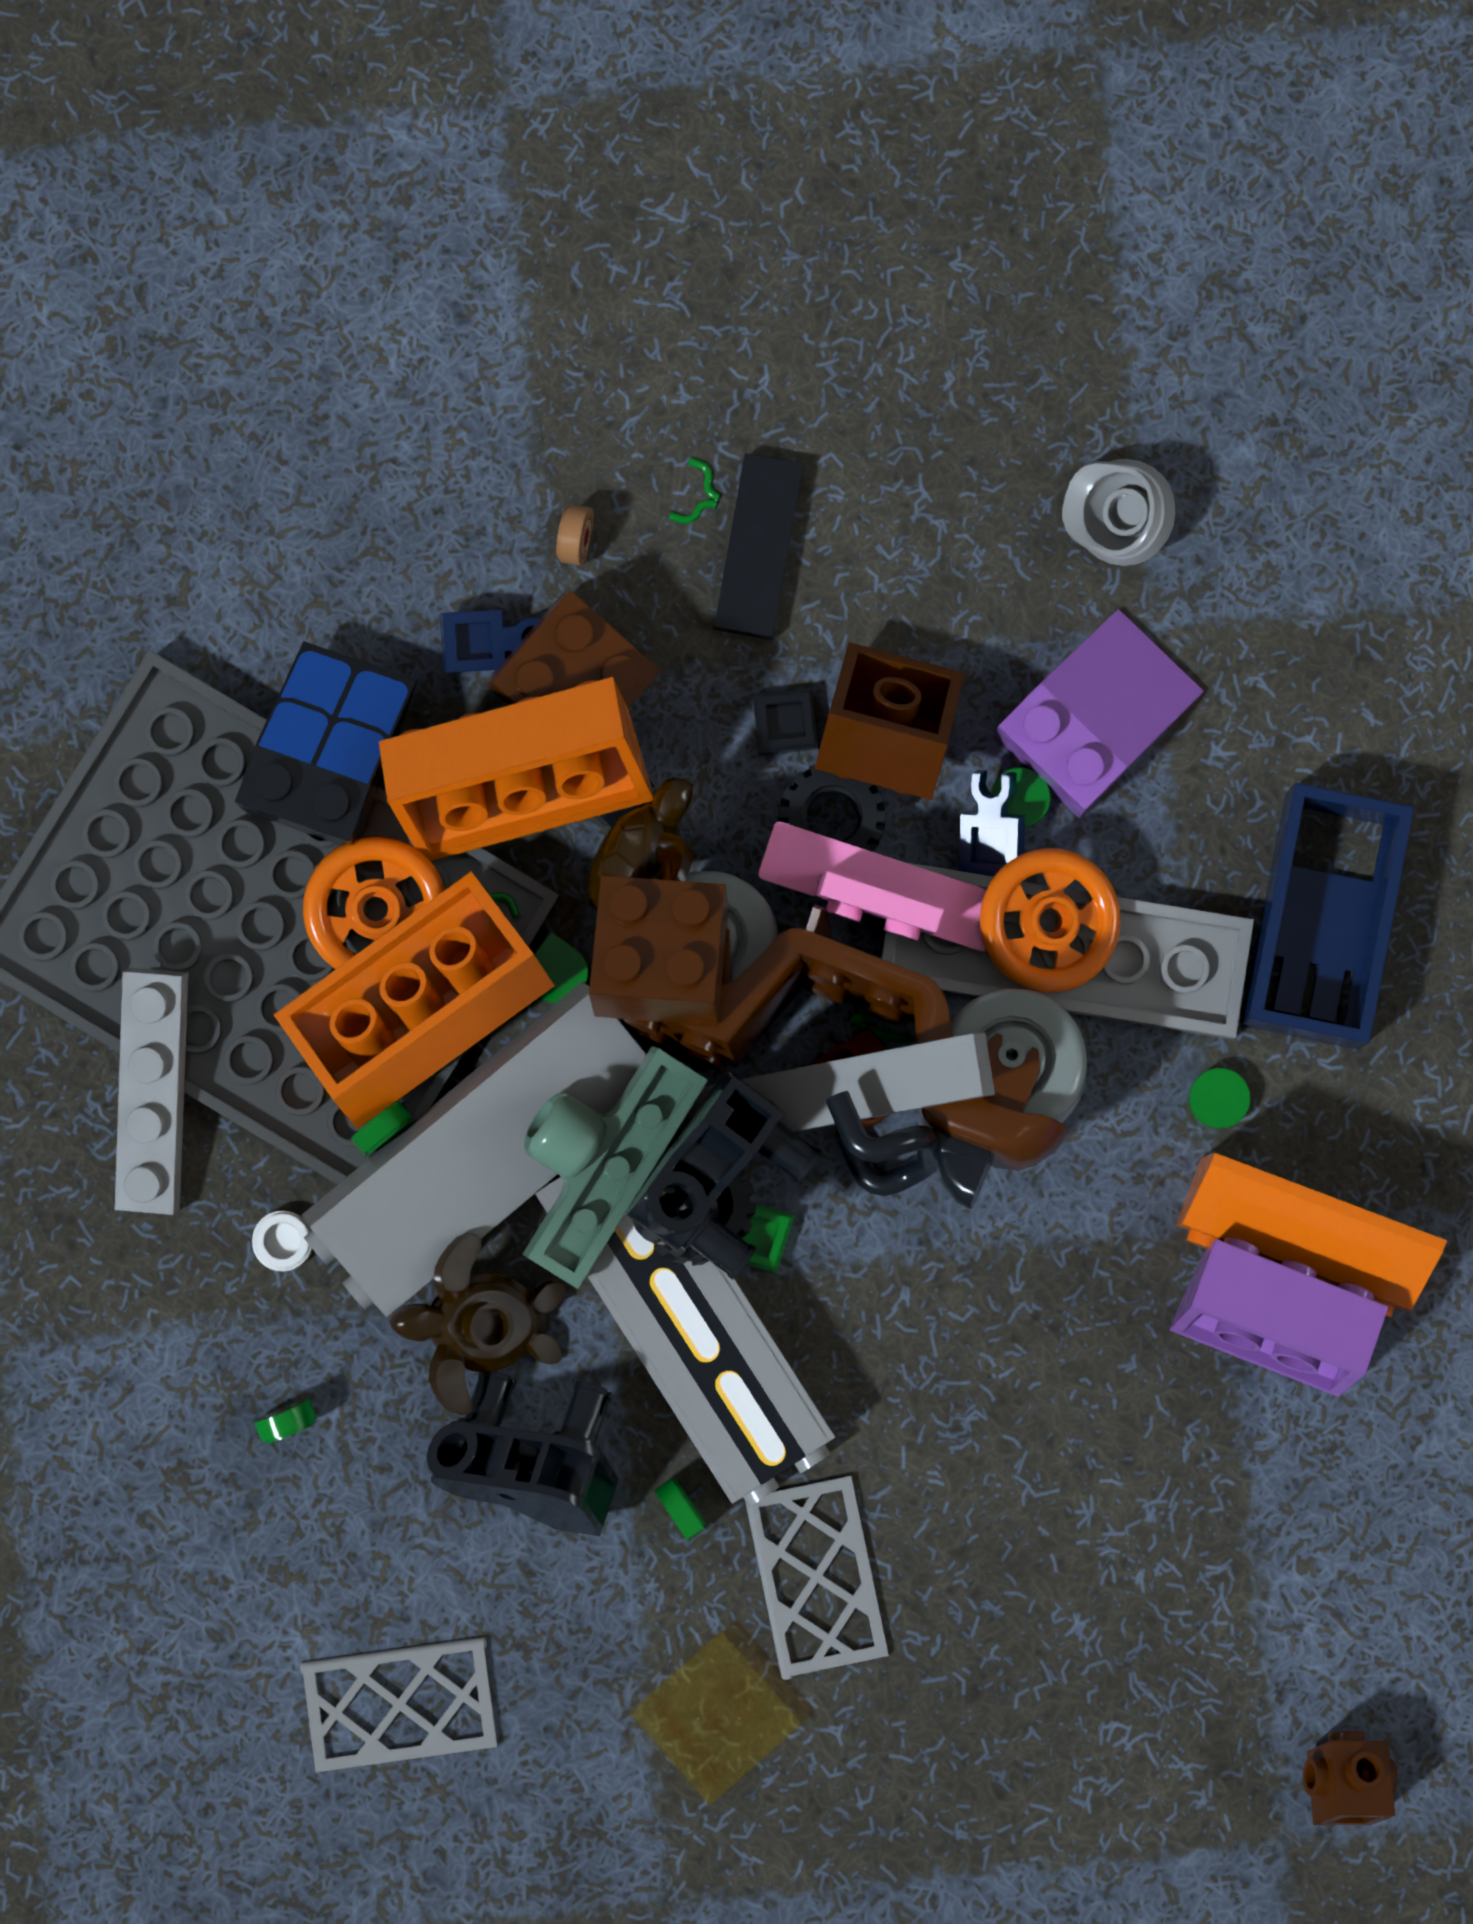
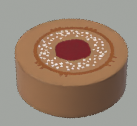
(574, 534)

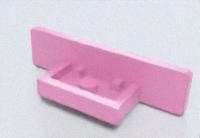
(873, 884)

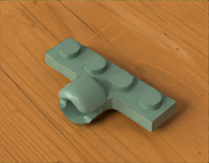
(604, 1160)

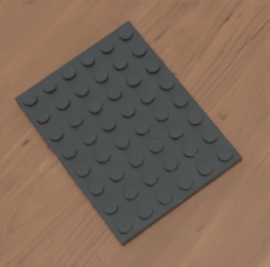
(169, 874)

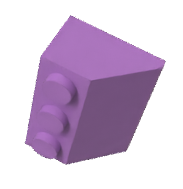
(1280, 1316)

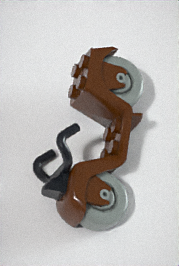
(1030, 1039)

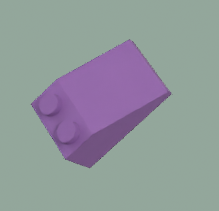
(1097, 712)

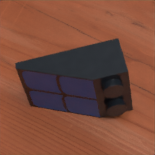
(320, 745)

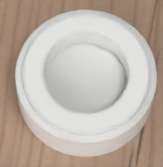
(280, 1241)

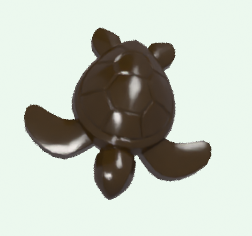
(646, 841)
(477, 1323)

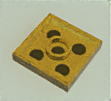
(715, 1717)

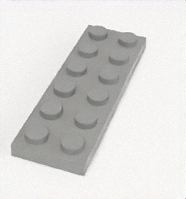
(1166, 972)

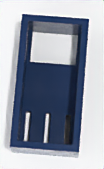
(1328, 924)

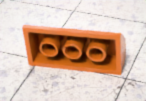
(515, 770)
(414, 1000)
(1309, 1228)

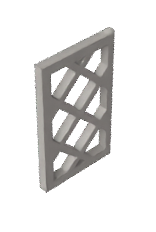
(863, 1598)
(362, 1667)

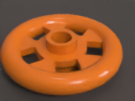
(338, 872)
(1099, 914)

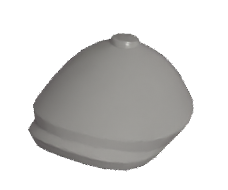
(1119, 510)

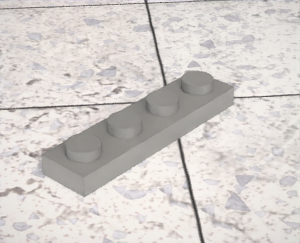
(151, 1091)

